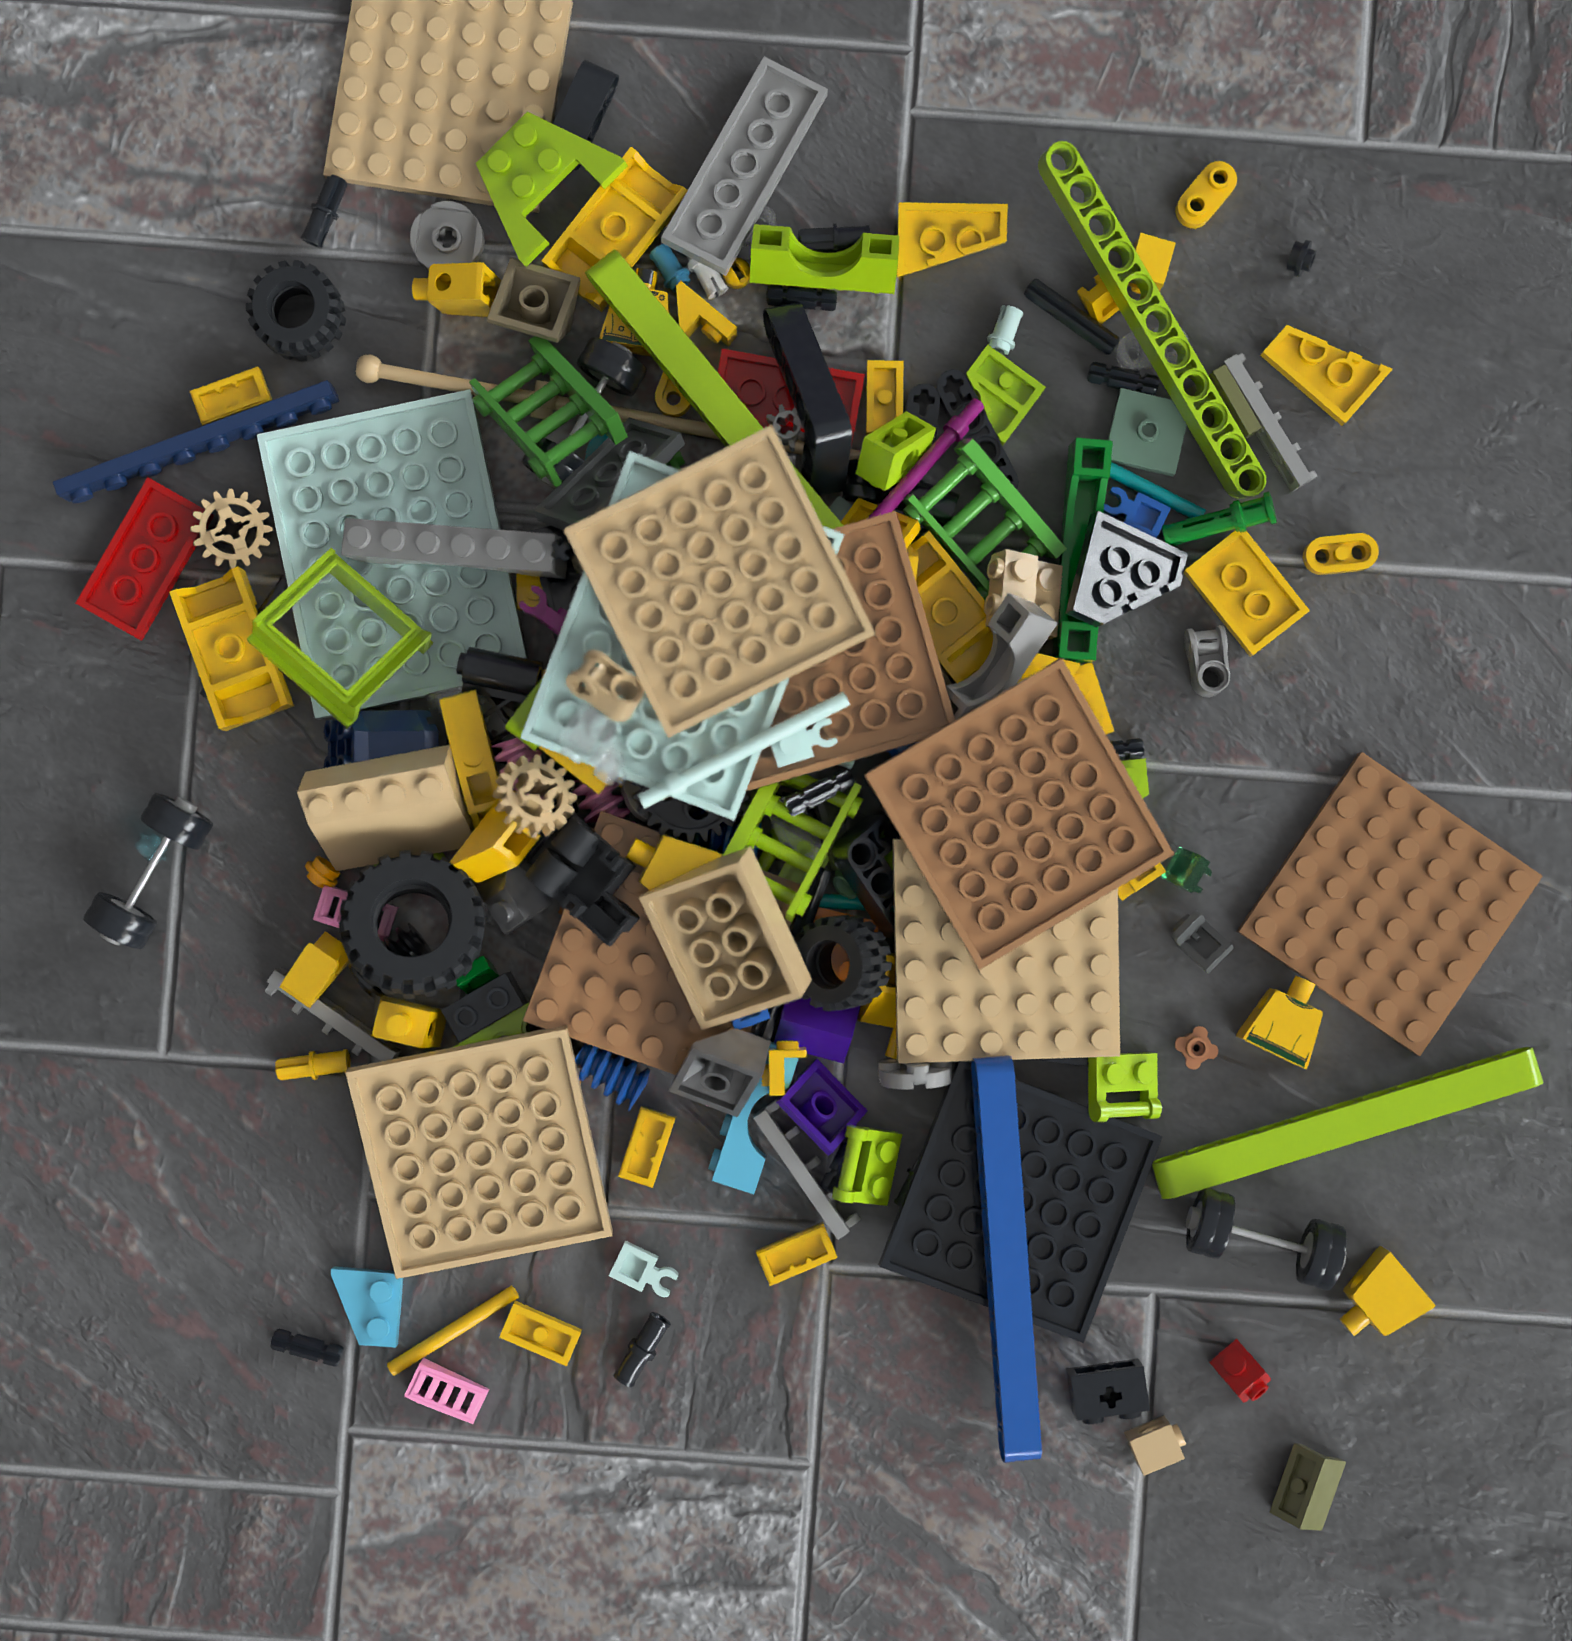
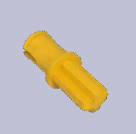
(312, 1065)

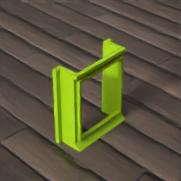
(310, 677)

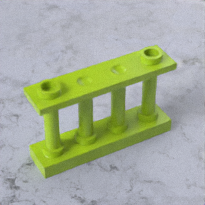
(768, 803)

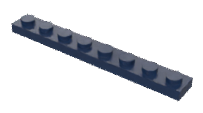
(183, 447)

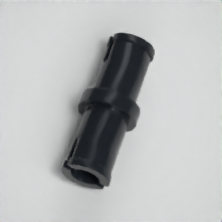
(642, 1349)

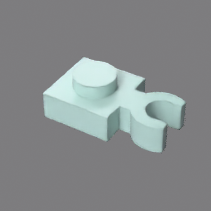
(798, 745)
(636, 1268)

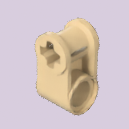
(604, 686)

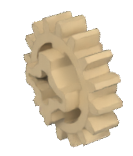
(224, 512)
(531, 810)

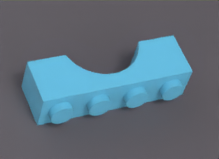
(740, 1160)

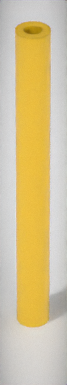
(452, 1330)

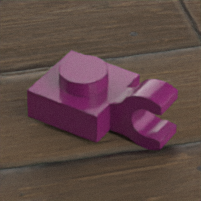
(545, 614)

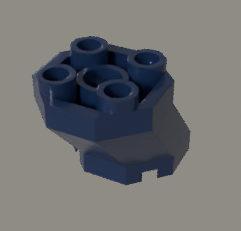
(379, 735)

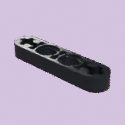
(984, 431)

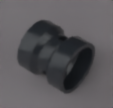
(858, 487)

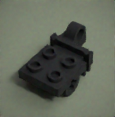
(583, 876)

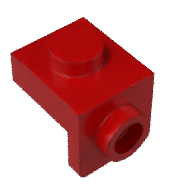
(1241, 1372)

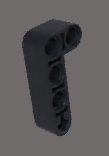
(868, 863)

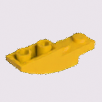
(471, 752)

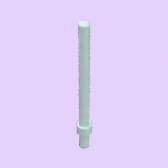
(676, 783)

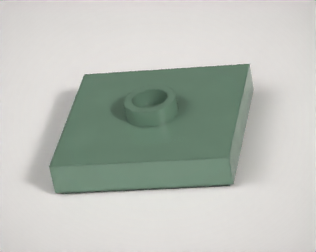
(1146, 432)

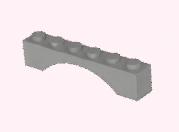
(453, 546)

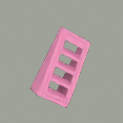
(325, 902)
(452, 1379)

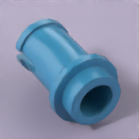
(669, 267)

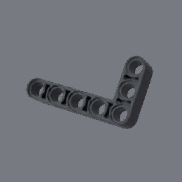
(813, 395)

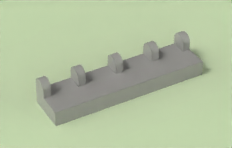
(1271, 434)
(340, 1020)
(802, 1172)

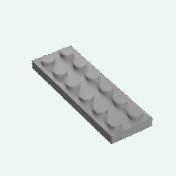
(744, 166)

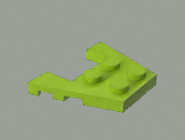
(529, 166)

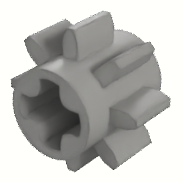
(783, 418)

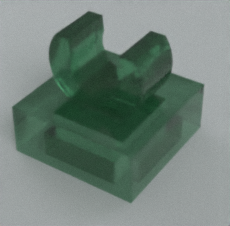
(1186, 870)

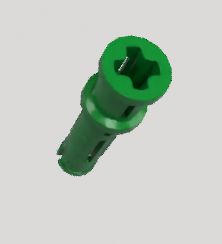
(1237, 517)

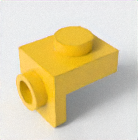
(774, 1071)

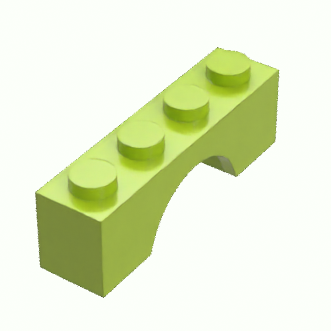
(783, 260)

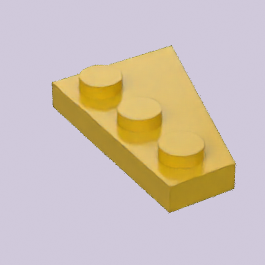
(946, 232)
(1327, 375)

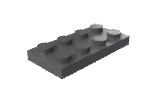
(594, 482)

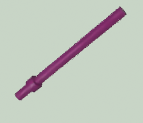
(953, 432)

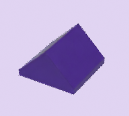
(820, 1031)
(821, 1106)

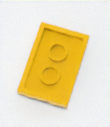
(1246, 591)

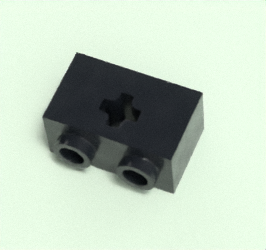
(484, 1006)
(1090, 1382)

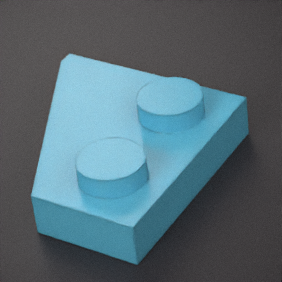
(371, 1303)

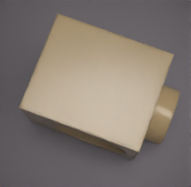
(1155, 1444)

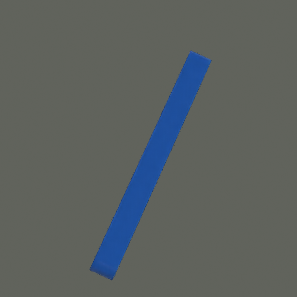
(1006, 1258)

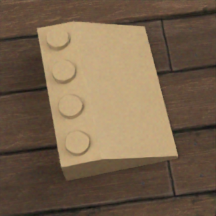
(386, 807)
(726, 939)

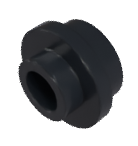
(1301, 258)

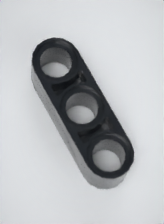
(587, 101)

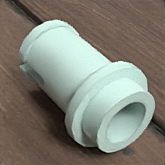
(1005, 329)

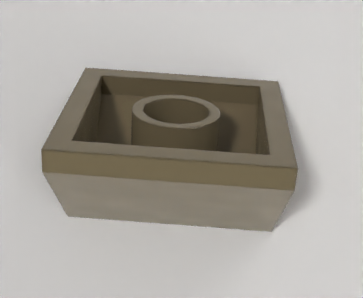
(535, 301)

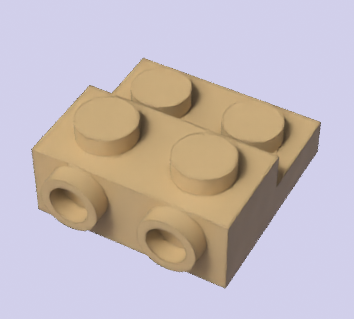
(1026, 578)

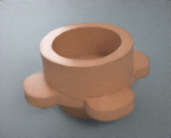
(1186, 1044)

